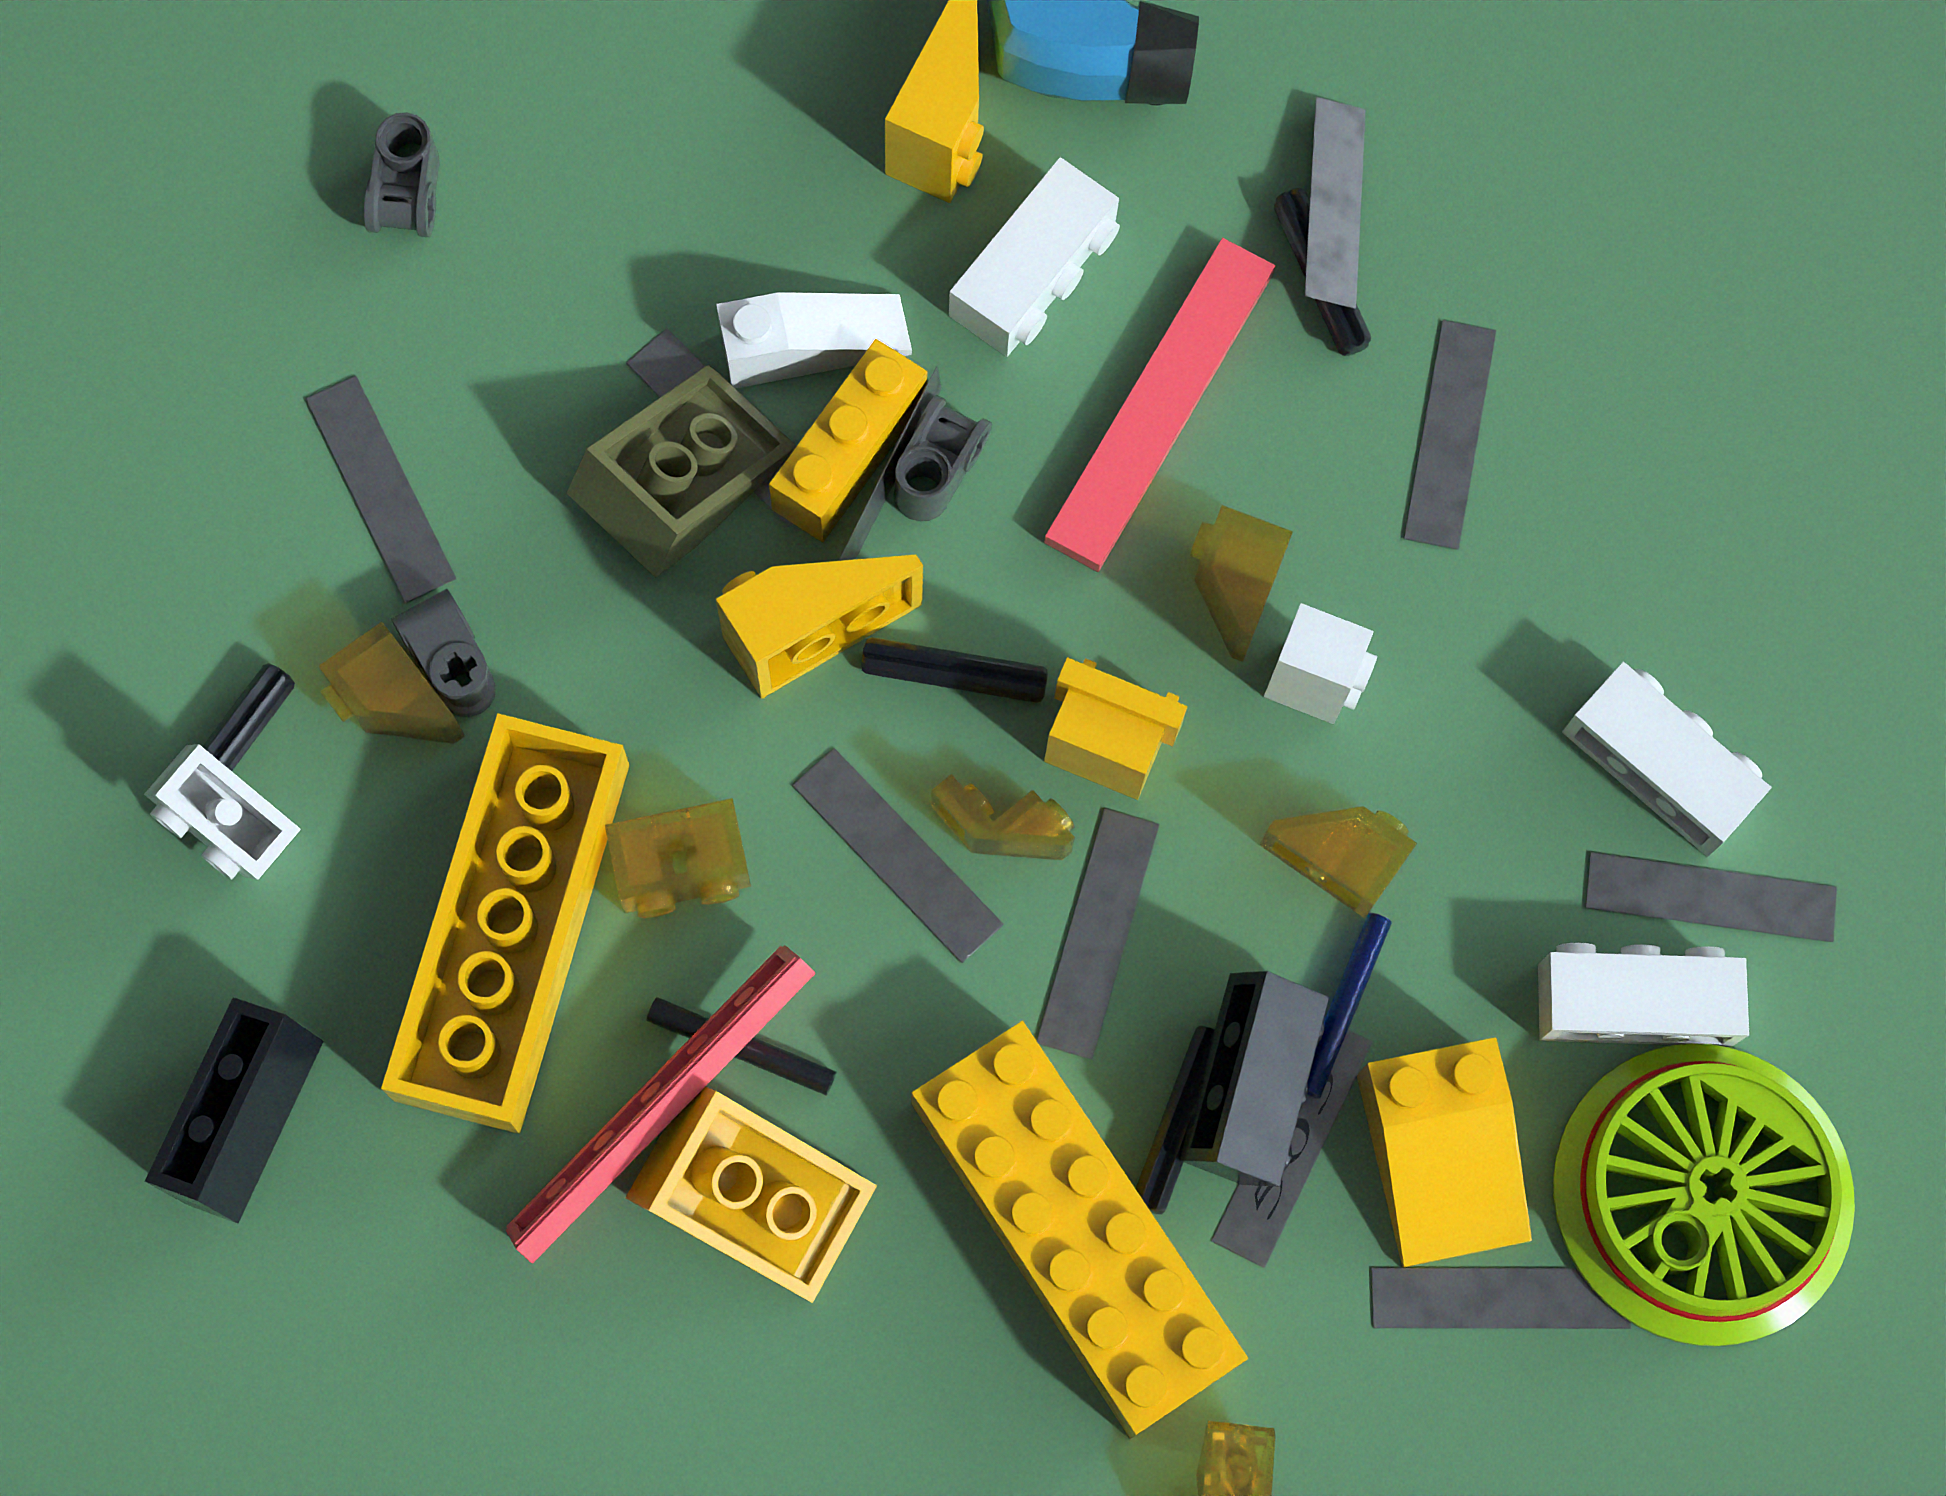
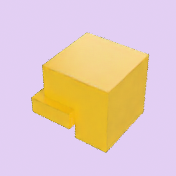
(1110, 727)

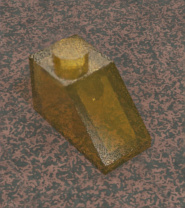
(1237, 572)
(386, 690)
(1343, 852)

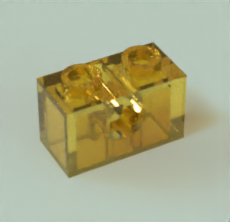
(644, 850)

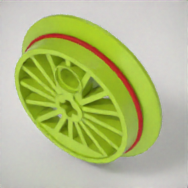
(1770, 1105)

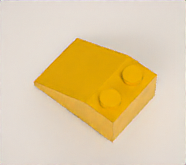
(935, 116)
(811, 612)
(1447, 1151)
(752, 1192)

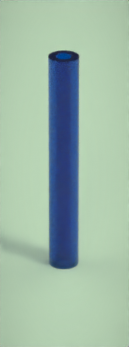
(1347, 1000)

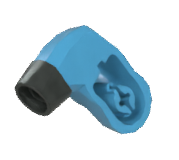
(1095, 49)

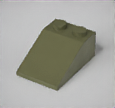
(678, 469)

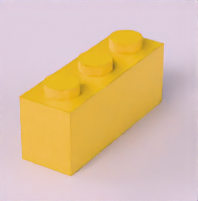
(848, 440)

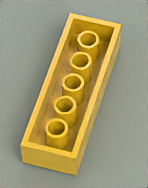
(507, 924)
(1077, 1229)

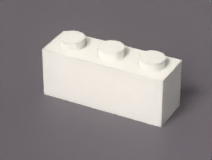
(1035, 258)
(1667, 758)
(1642, 996)

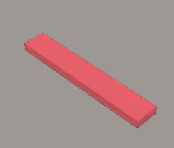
(1159, 405)
(658, 1103)

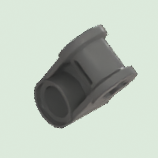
(402, 188)
(940, 449)
(445, 648)

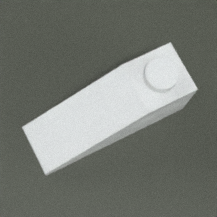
(806, 333)

